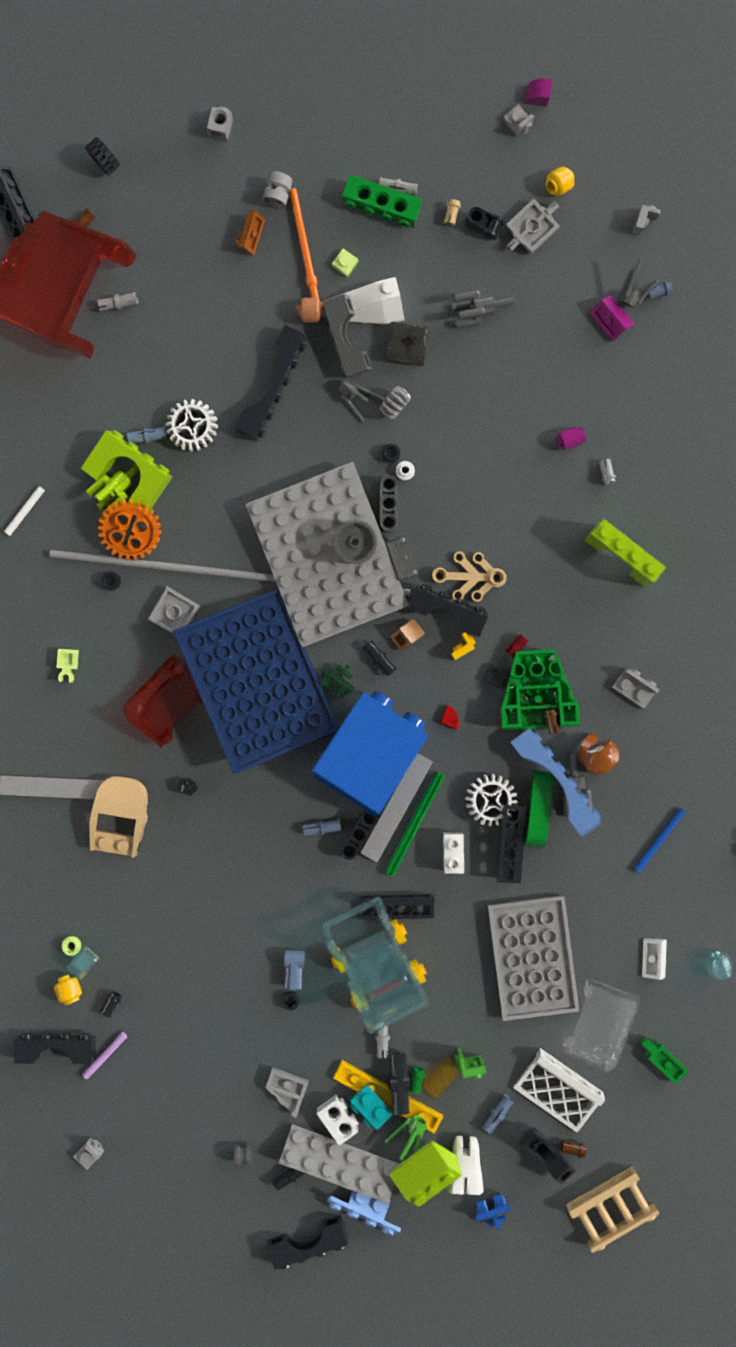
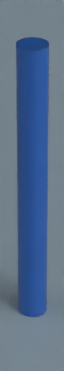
(659, 840)

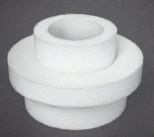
(401, 475)

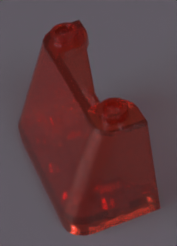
(162, 701)

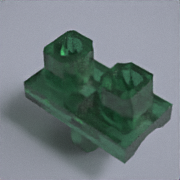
(329, 676)

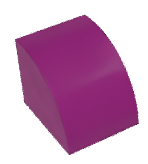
(538, 92)

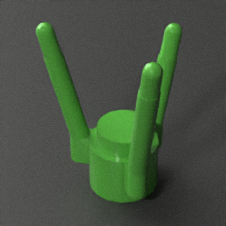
(417, 1126)

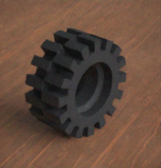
(102, 156)

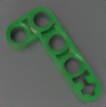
(538, 809)

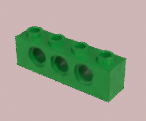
(357, 186)

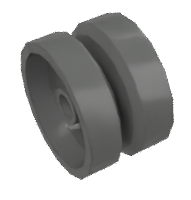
(344, 538)

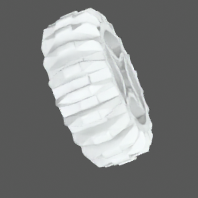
(199, 423)
(497, 793)

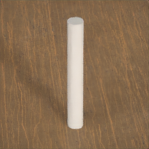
(24, 510)

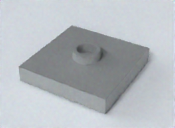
(173, 610)

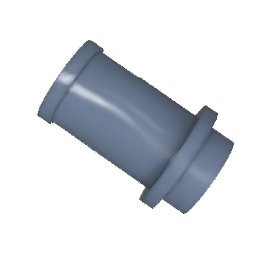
(661, 289)

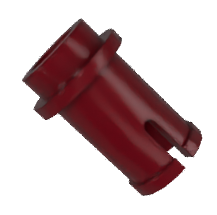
(517, 645)

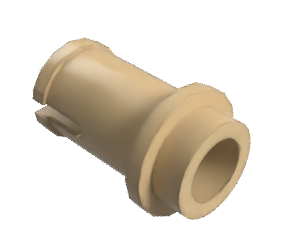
(452, 211)

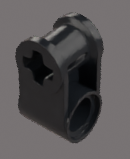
(486, 221)

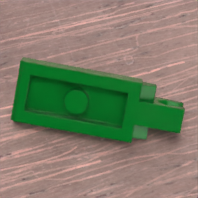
(664, 1060)

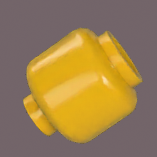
(560, 181)
(67, 990)

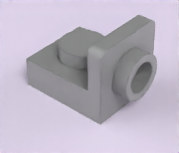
(519, 120)
(644, 214)
(89, 1153)

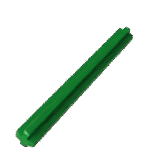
(414, 824)

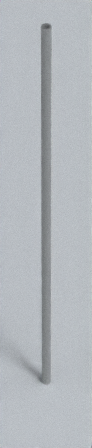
(168, 566)

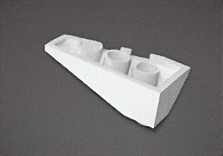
(377, 303)

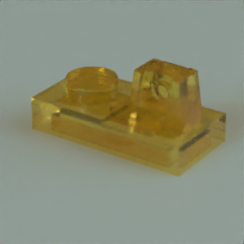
(441, 1077)

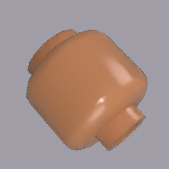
(310, 310)

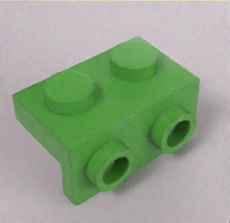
(470, 1066)

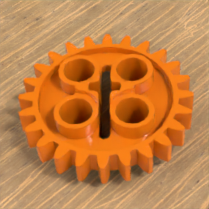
(112, 523)

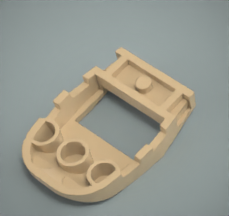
(119, 798)

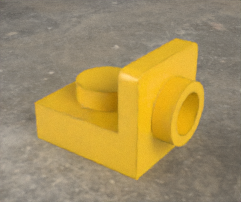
(461, 649)

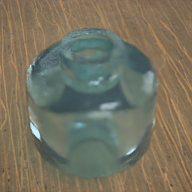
(719, 965)

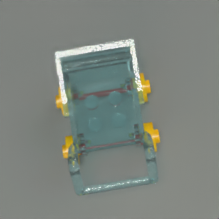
(381, 977)

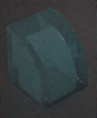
(83, 962)

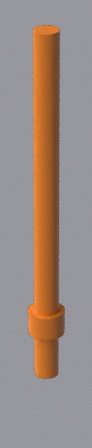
(311, 280)

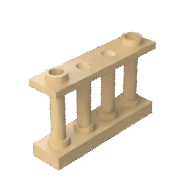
(611, 1189)

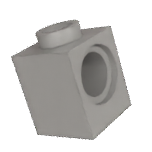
(220, 131)

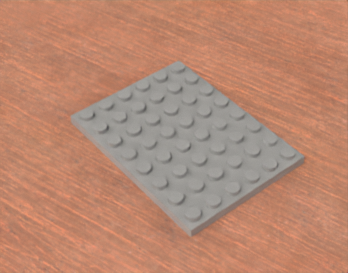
(316, 584)

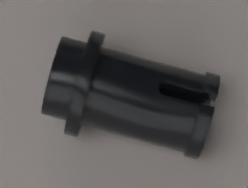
(113, 999)

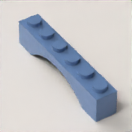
(580, 814)

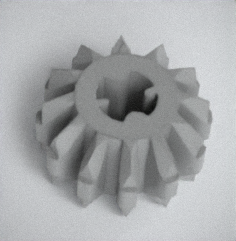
(395, 402)

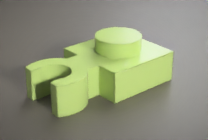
(67, 661)

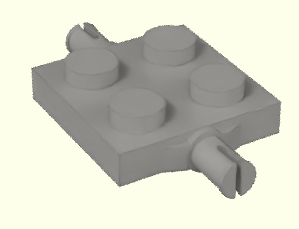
(532, 226)

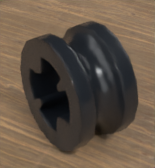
(286, 996)

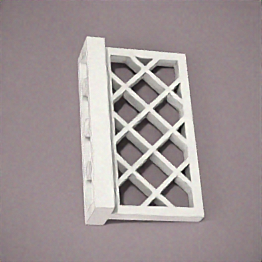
(571, 1080)

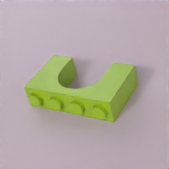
(111, 448)
(644, 566)

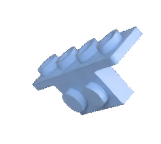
(366, 1208)

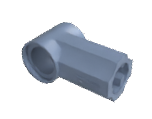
(294, 964)

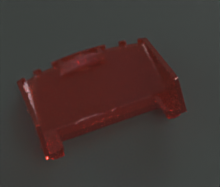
(50, 275)

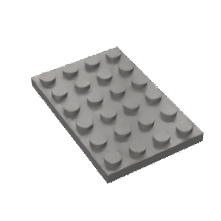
(533, 958)

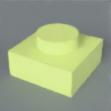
(345, 262)

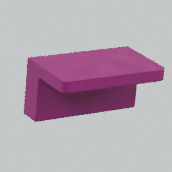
(611, 317)

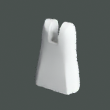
(470, 1168)

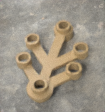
(472, 576)

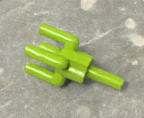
(114, 487)

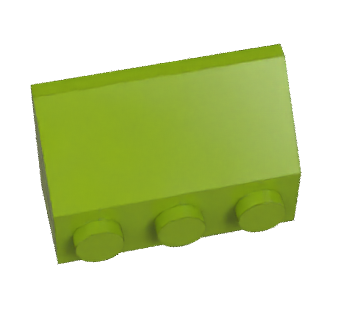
(426, 1173)

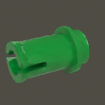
(417, 1078)

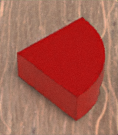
(450, 718)

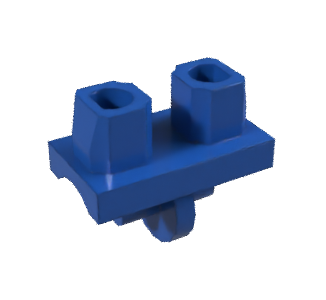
(484, 1213)

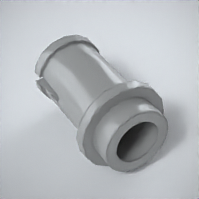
(607, 473)

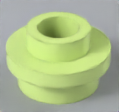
(67, 950)

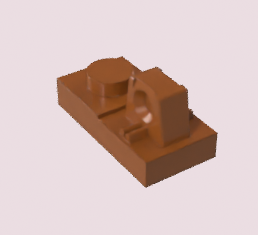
(252, 231)

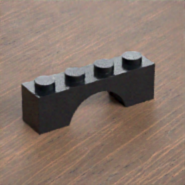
(471, 618)
(79, 1047)
(287, 1251)

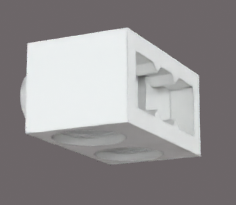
(453, 852)
(333, 1121)

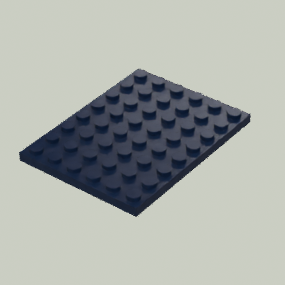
(255, 681)

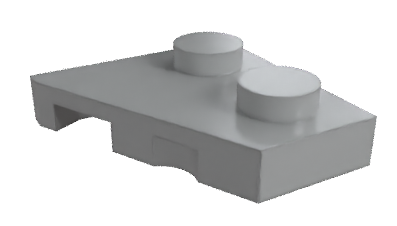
(287, 1088)

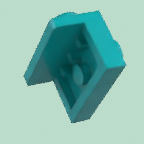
(371, 1107)

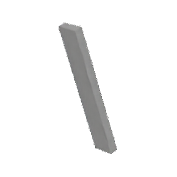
(49, 787)
(396, 808)

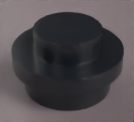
(390, 453)
(111, 581)
(188, 787)

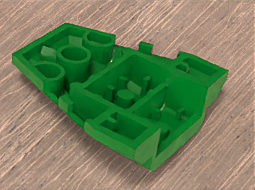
(535, 687)

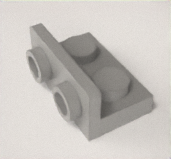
(635, 687)

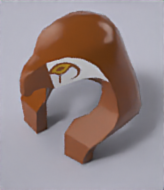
(599, 760)

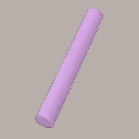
(105, 1054)

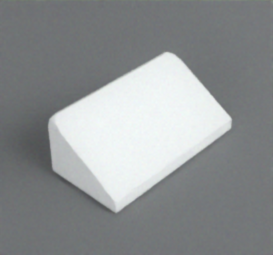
(654, 958)

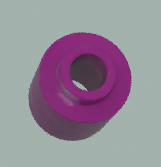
(570, 438)

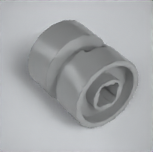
(278, 187)

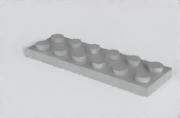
(338, 1163)

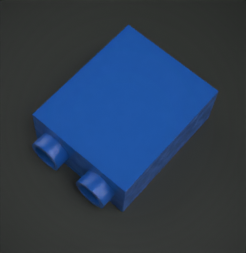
(371, 753)

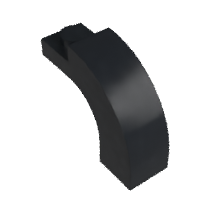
(547, 1154)

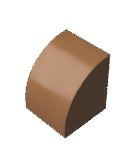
(407, 634)

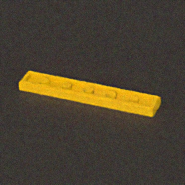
(356, 1079)

